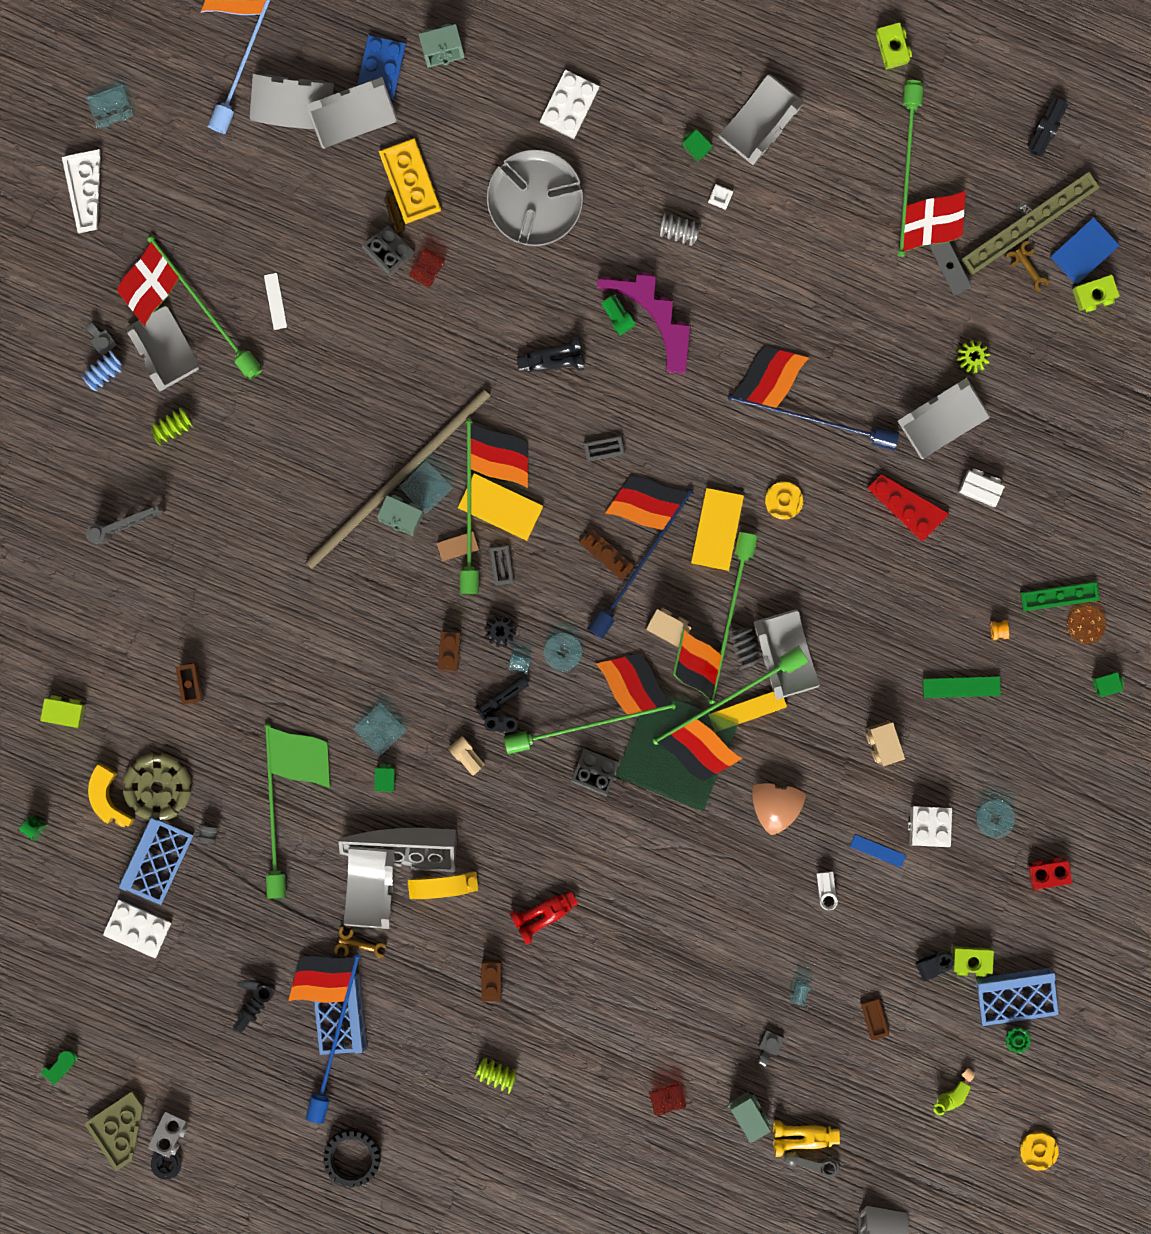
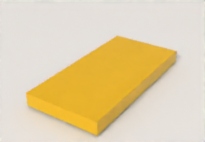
(410, 181)
(501, 507)
(717, 529)

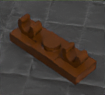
(606, 554)

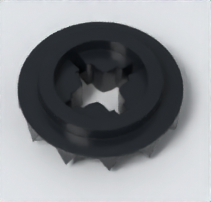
(163, 1172)

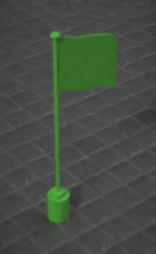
(296, 759)

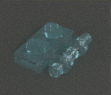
(108, 101)

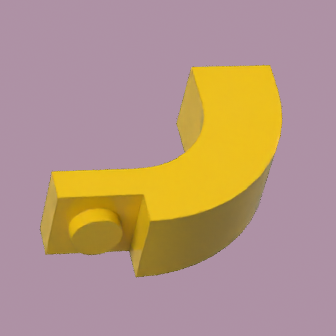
(100, 799)
(442, 886)

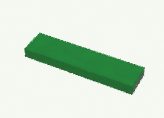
(1059, 596)
(961, 687)

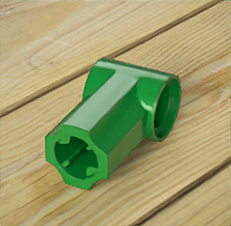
(619, 317)

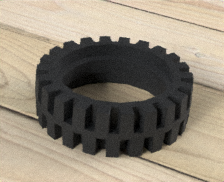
(351, 1134)

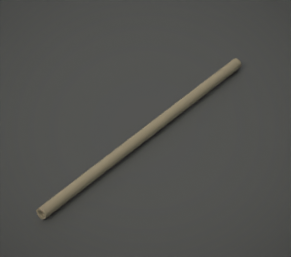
(397, 479)

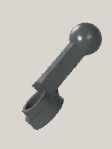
(792, 1159)

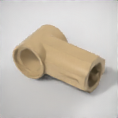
(464, 752)

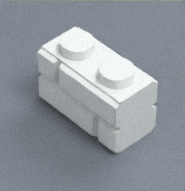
(981, 487)

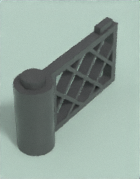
(102, 534)

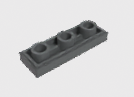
(954, 277)

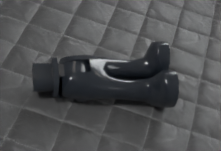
(542, 359)

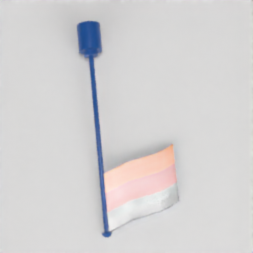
(324, 981)

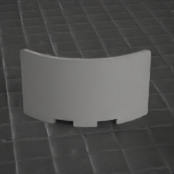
(284, 101)
(352, 112)
(761, 119)
(164, 347)
(944, 419)
(778, 636)
(369, 887)
(882, 1221)

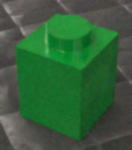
(696, 145)
(1108, 684)
(385, 778)

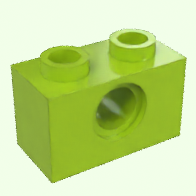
(891, 57)
(1105, 286)
(963, 954)

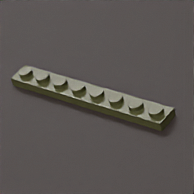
(1030, 223)

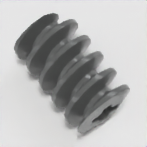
(745, 647)

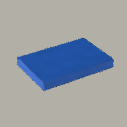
(1084, 251)

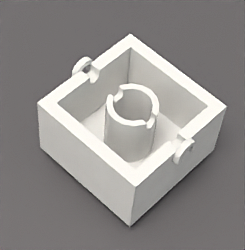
(930, 826)

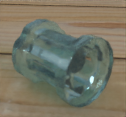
(519, 664)
(800, 994)

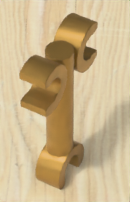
(1021, 254)
(345, 941)

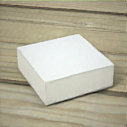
(720, 196)

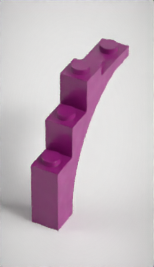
(674, 336)

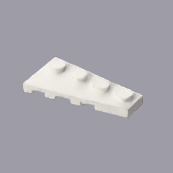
(83, 183)

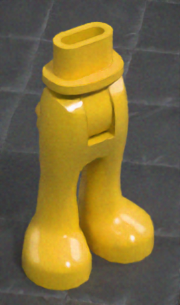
(814, 1137)

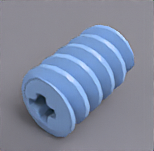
(102, 371)

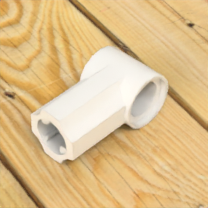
(826, 888)

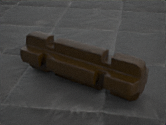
(394, 214)

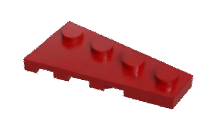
(913, 511)

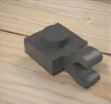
(102, 340)
(770, 1045)

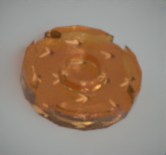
(1086, 624)

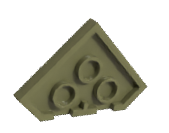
(117, 1129)

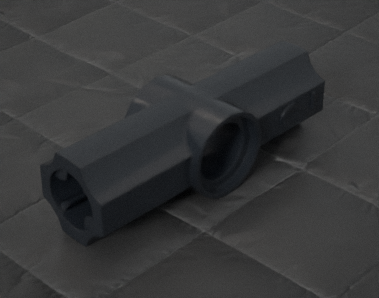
(1047, 127)

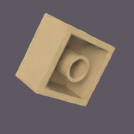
(667, 627)
(885, 743)

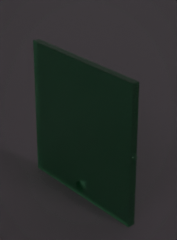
(657, 768)

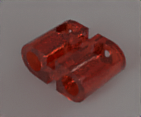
(427, 267)
(667, 1099)

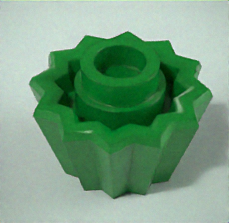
(1018, 1040)

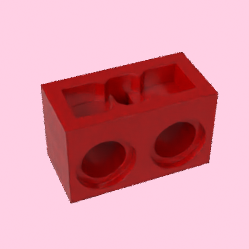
(1049, 878)

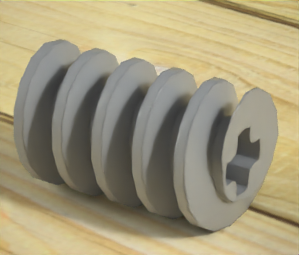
(679, 229)

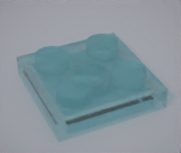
(426, 487)
(380, 729)

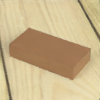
(456, 547)

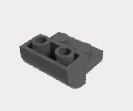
(388, 250)
(595, 772)

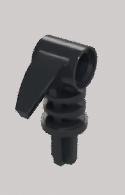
(254, 1006)

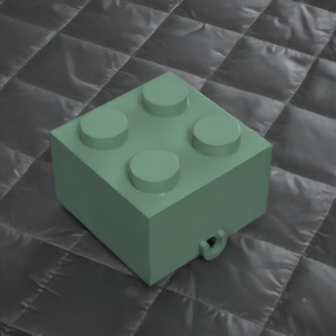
(441, 45)
(399, 514)
(747, 1113)

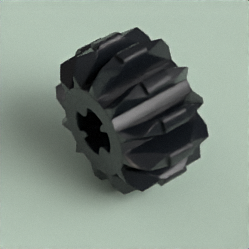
(493, 631)

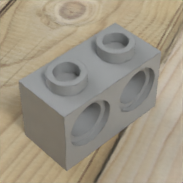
(163, 1133)

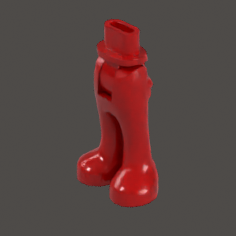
(553, 910)

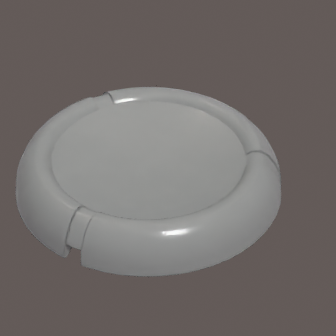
(534, 198)

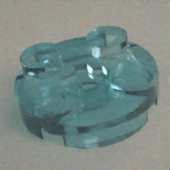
(568, 642)
(992, 829)

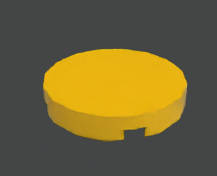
(784, 500)
(1039, 1150)

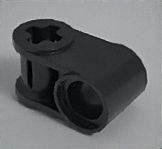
(932, 966)

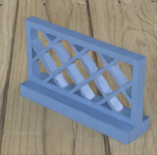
(139, 857)
(1017, 980)
(356, 1020)

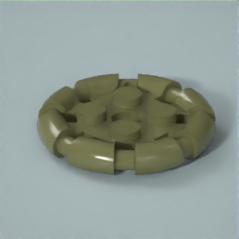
(148, 795)

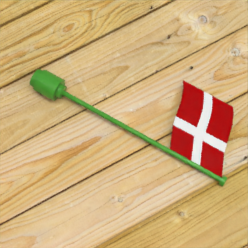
(931, 219)
(151, 284)

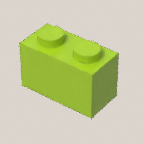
(63, 712)

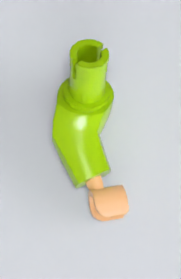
(956, 1097)

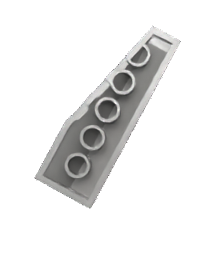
(418, 847)

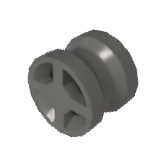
(207, 833)

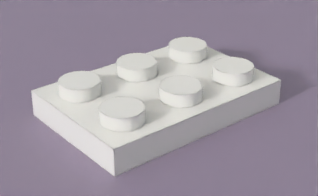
(569, 104)
(137, 928)

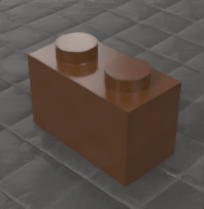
(449, 651)
(189, 683)
(491, 981)

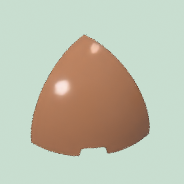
(776, 806)

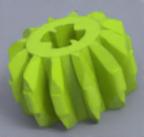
(977, 363)

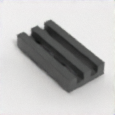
(588, 452)
(499, 549)

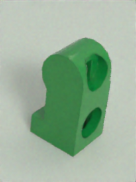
(32, 827)
(65, 1062)

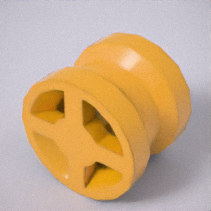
(999, 630)

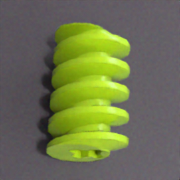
(171, 426)
(496, 1074)

